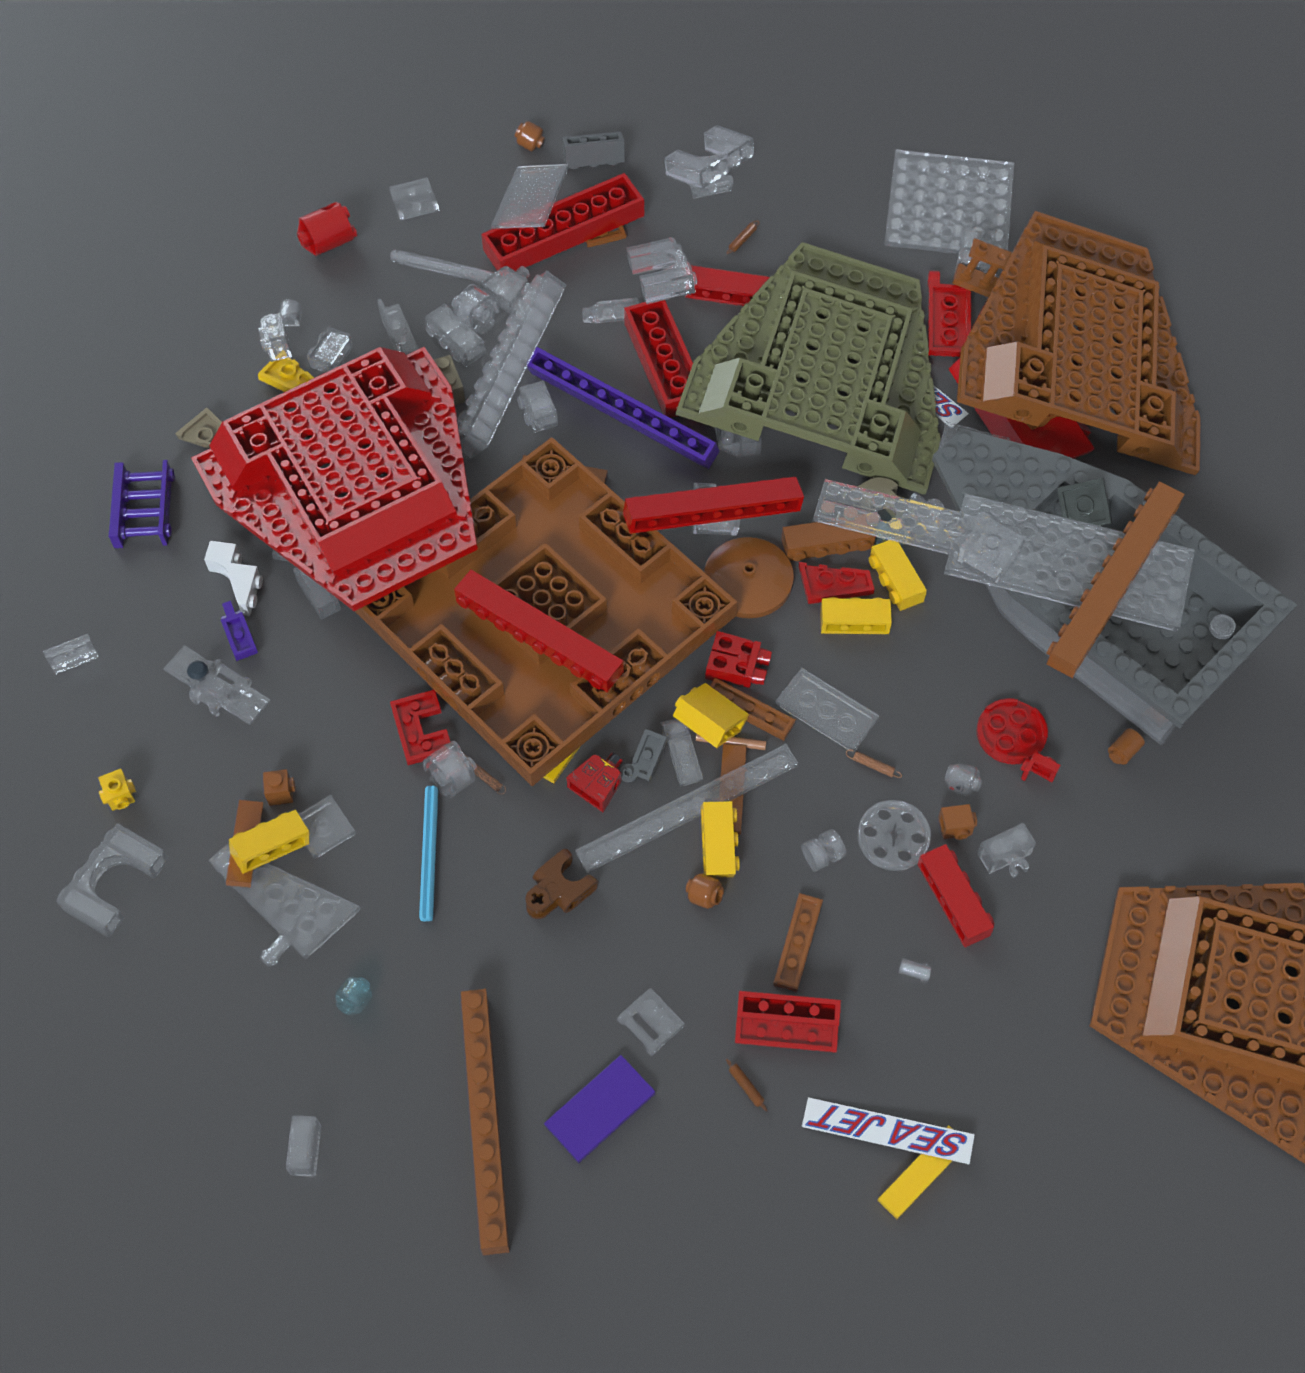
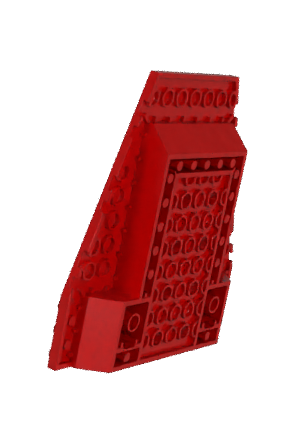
(384, 527)

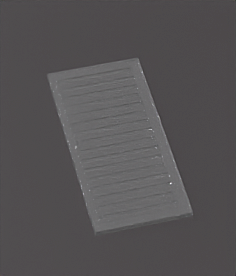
(530, 196)

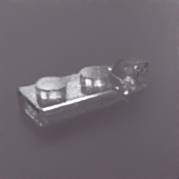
(607, 310)

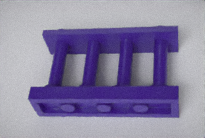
(122, 495)

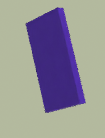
(599, 1108)

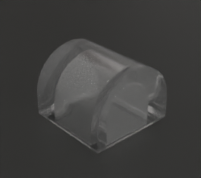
(291, 312)

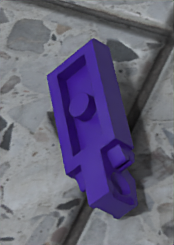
(237, 632)

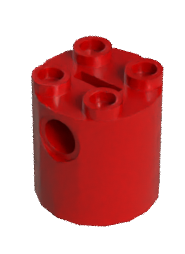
(325, 229)

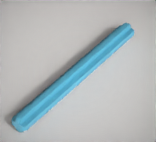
(428, 854)

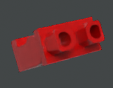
(736, 660)

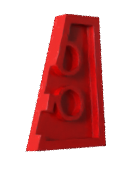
(829, 582)

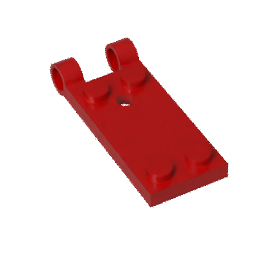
(947, 324)

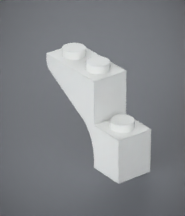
(245, 579)

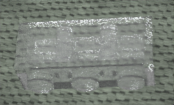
(454, 335)

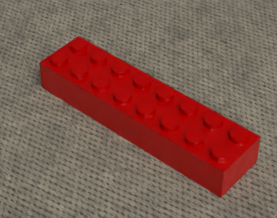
(568, 225)

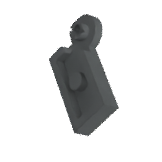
(645, 758)

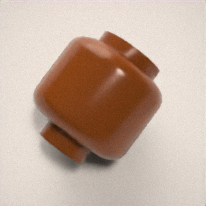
(529, 136)
(704, 891)

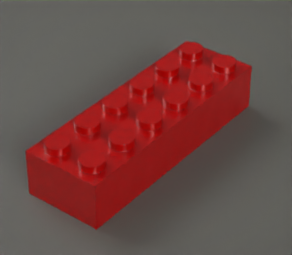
(660, 351)

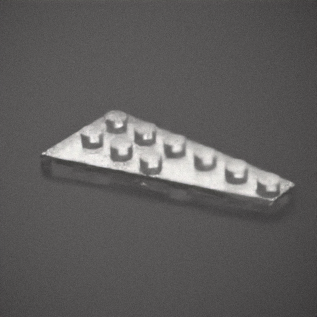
(291, 905)

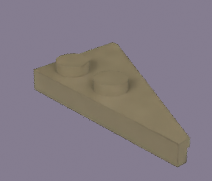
(200, 429)

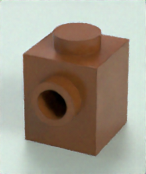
(278, 787)
(957, 821)

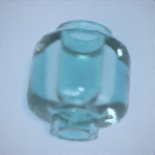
(353, 995)

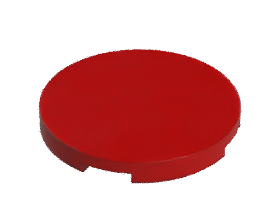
(1011, 731)

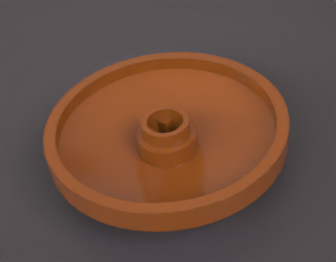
(752, 574)

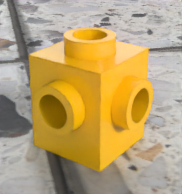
(116, 790)

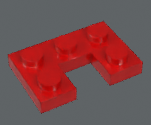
(407, 714)

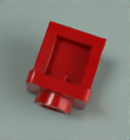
(1040, 765)

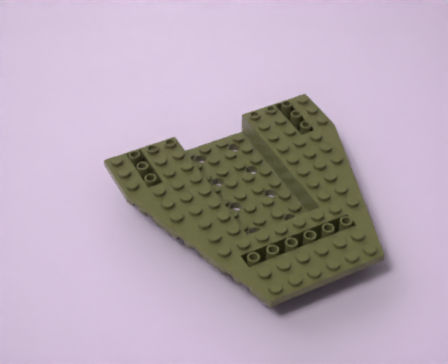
(846, 314)

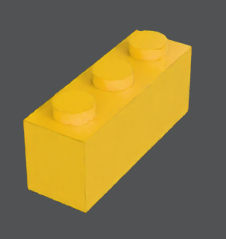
(897, 574)
(855, 616)
(719, 839)
(268, 841)

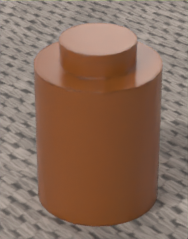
(1125, 746)

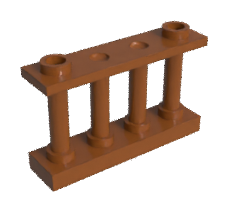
(977, 280)

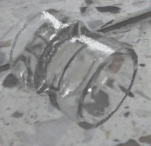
(822, 850)

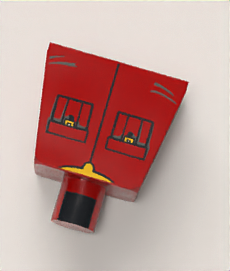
(596, 780)

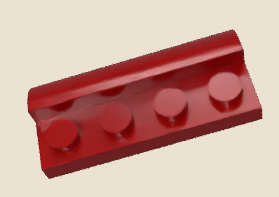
(787, 1021)

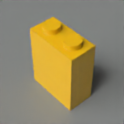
(710, 714)

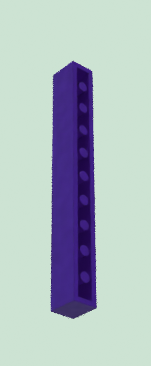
(623, 408)

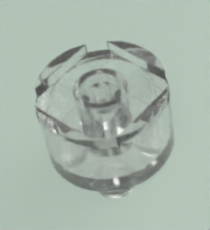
(476, 308)
(450, 769)

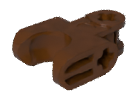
(555, 890)

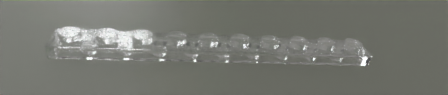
(685, 808)

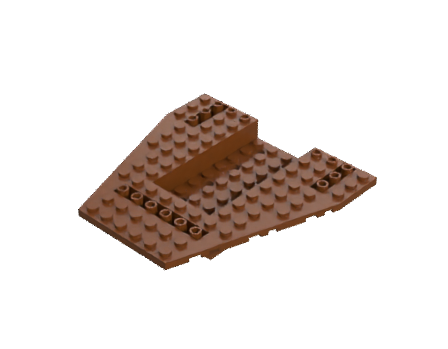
(1026, 342)
(1168, 989)

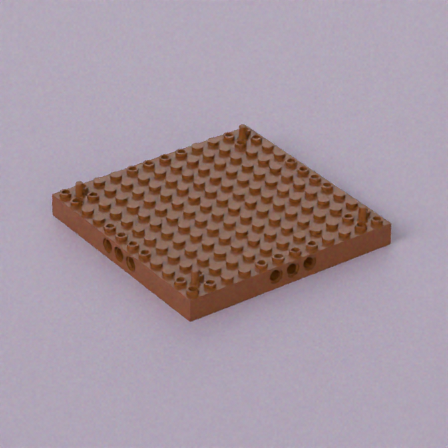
(565, 549)

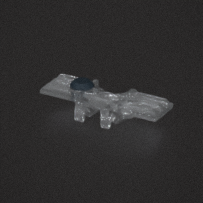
(213, 691)

